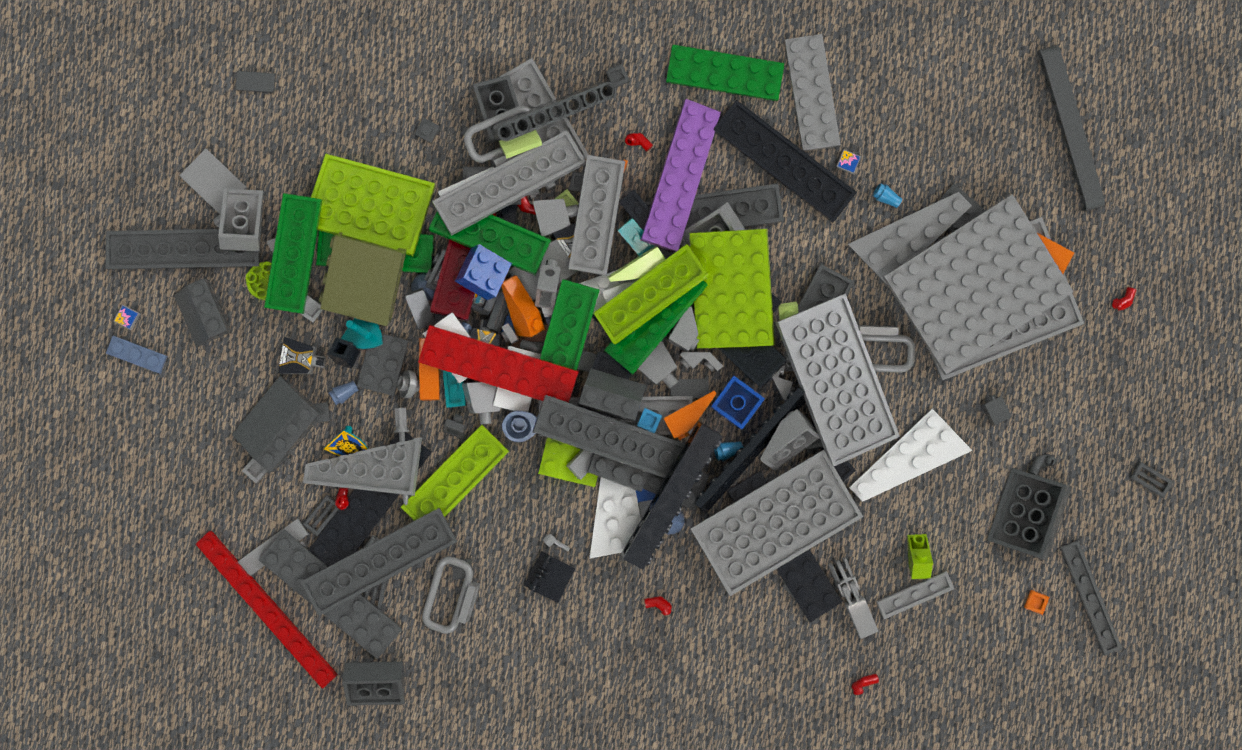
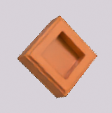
(1036, 602)

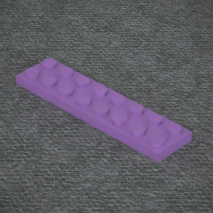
(680, 176)

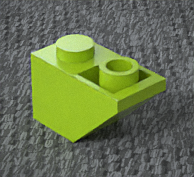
(919, 557)

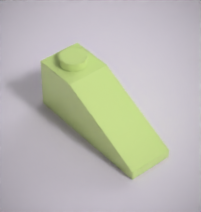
(639, 266)

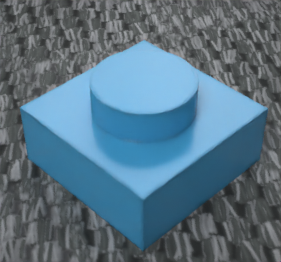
(649, 420)

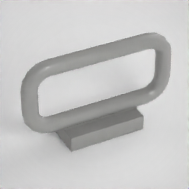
(496, 156)
(889, 334)
(465, 601)

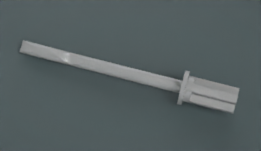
(401, 428)

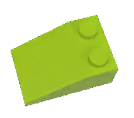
(555, 459)

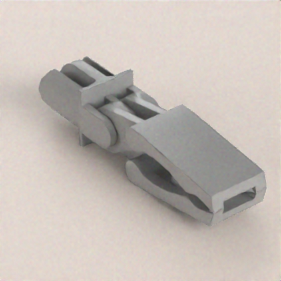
(857, 607)

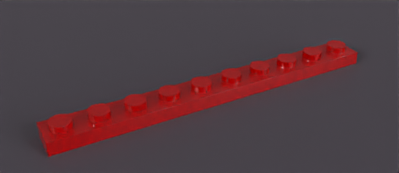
(266, 609)

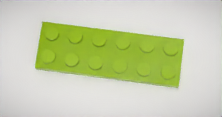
(651, 294)
(457, 475)

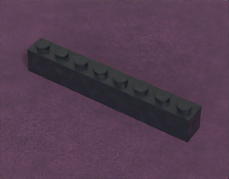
(671, 495)

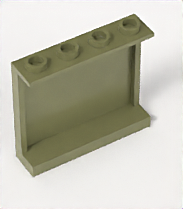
(362, 280)

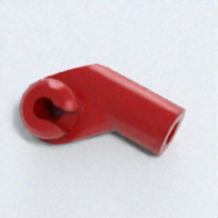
(638, 139)
(526, 206)
(1126, 301)
(341, 499)
(659, 602)
(862, 682)

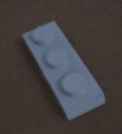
(136, 354)

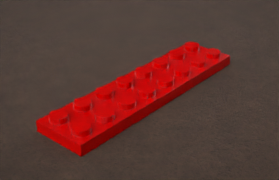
(496, 365)

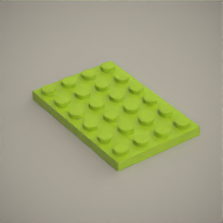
(372, 203)
(738, 297)

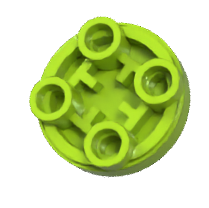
(258, 279)

